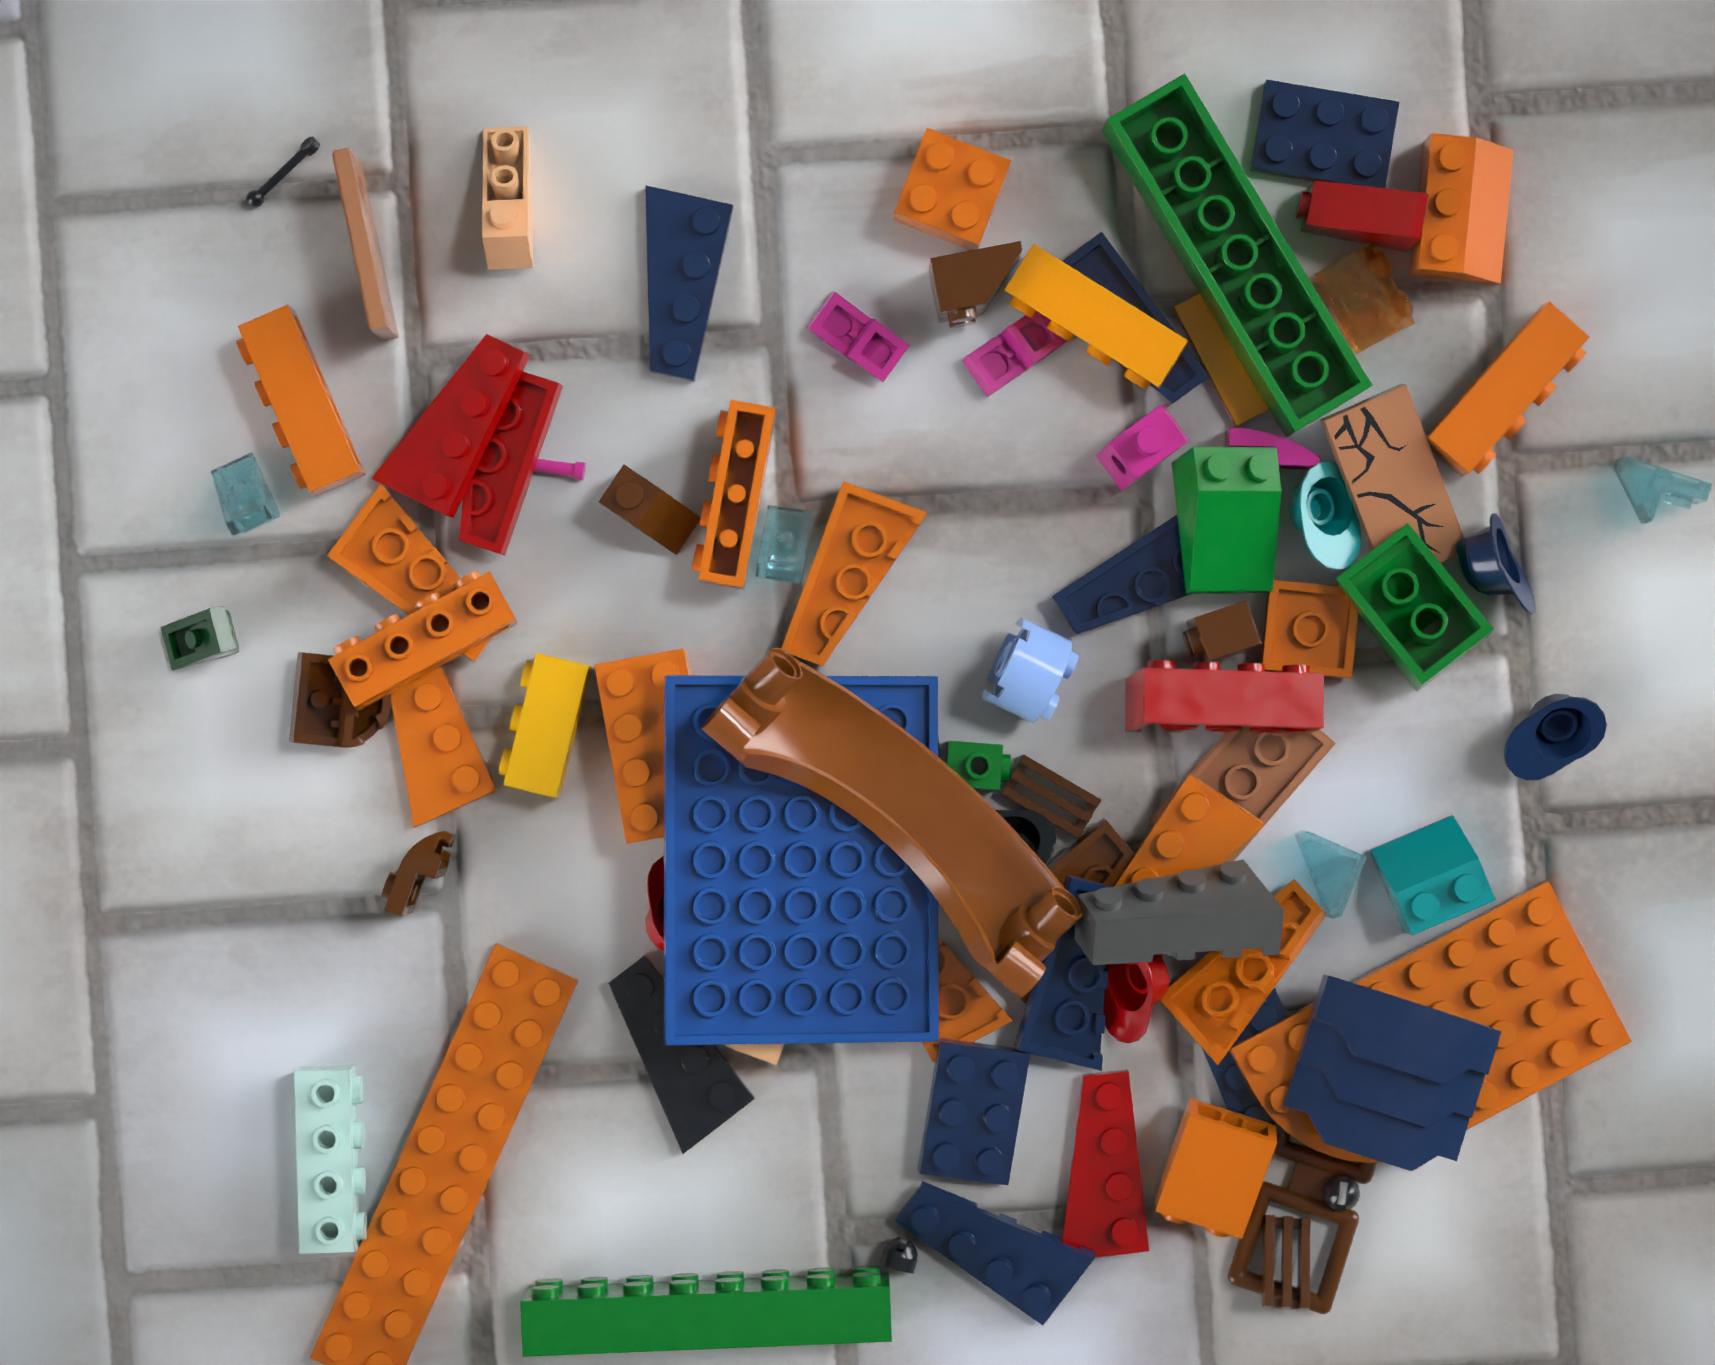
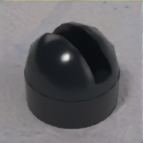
(1331, 1192)
(899, 1259)

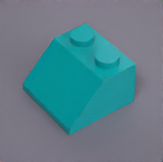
(1432, 875)

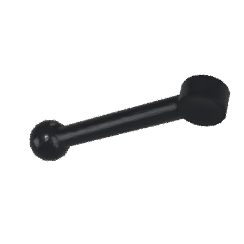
(256, 197)

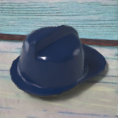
(1491, 565)
(1554, 736)

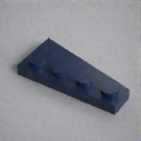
(1104, 266)
(1067, 1003)

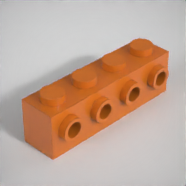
(1506, 389)
(300, 400)
(737, 494)
(423, 640)

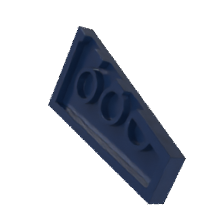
(683, 269)
(1128, 582)
(1012, 1260)

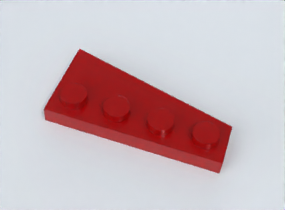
(452, 434)
(507, 465)
(1105, 1177)

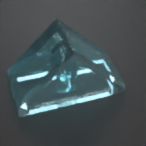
(1331, 869)

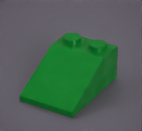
(1228, 518)
(1414, 607)

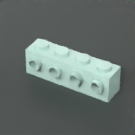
(328, 1159)

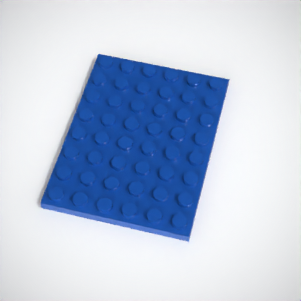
(781, 902)

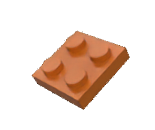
(1310, 628)

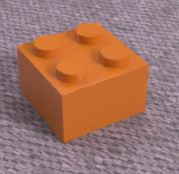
(951, 190)

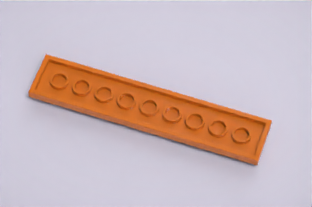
(446, 1162)

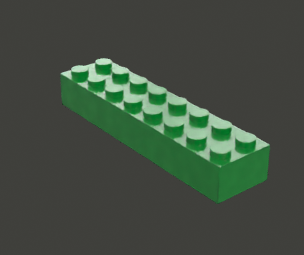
(1235, 255)
(706, 1312)

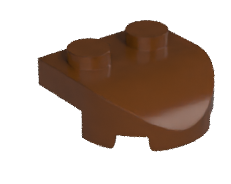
(324, 711)
(422, 860)

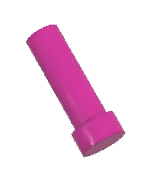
(574, 470)

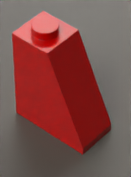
(1363, 214)

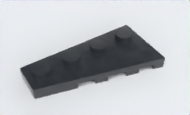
(691, 1081)

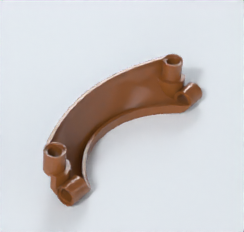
(971, 860)

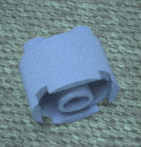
(1030, 671)

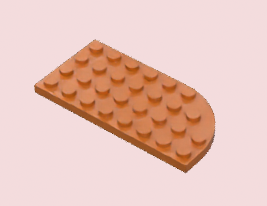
(1503, 969)

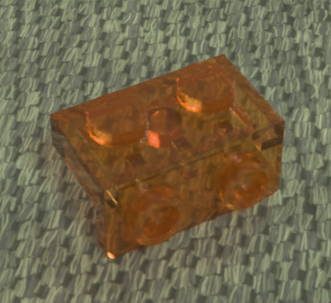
(1365, 297)

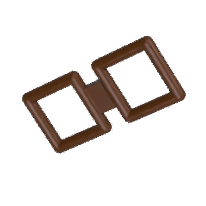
(1303, 1195)

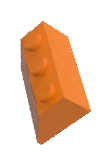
(1464, 209)

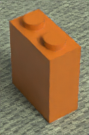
(1215, 1169)

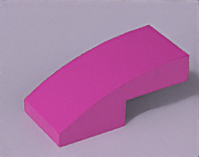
(857, 336)
(1012, 352)
(1289, 453)

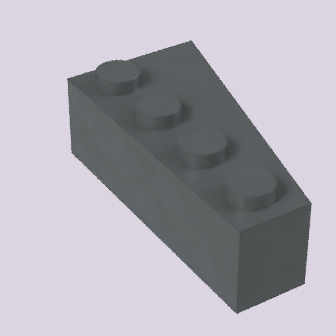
(1180, 915)

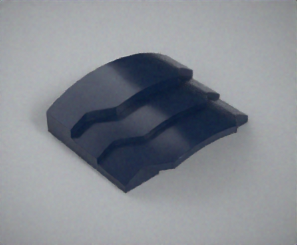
(1389, 1074)

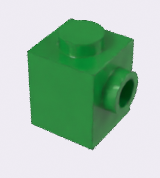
(979, 763)

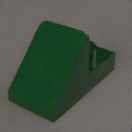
(200, 638)

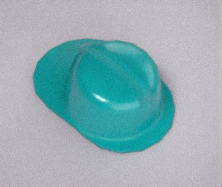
(1326, 516)

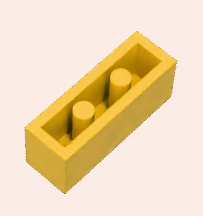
(545, 725)

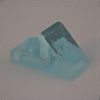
(1646, 482)
(244, 495)
(784, 544)

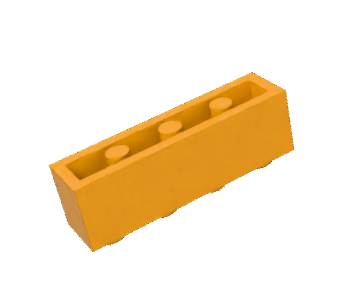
(1095, 316)

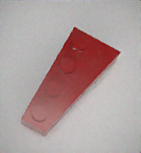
(1224, 698)

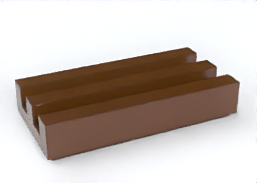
(1083, 815)
(1287, 1224)

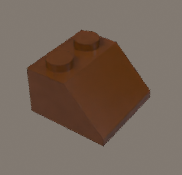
(970, 280)

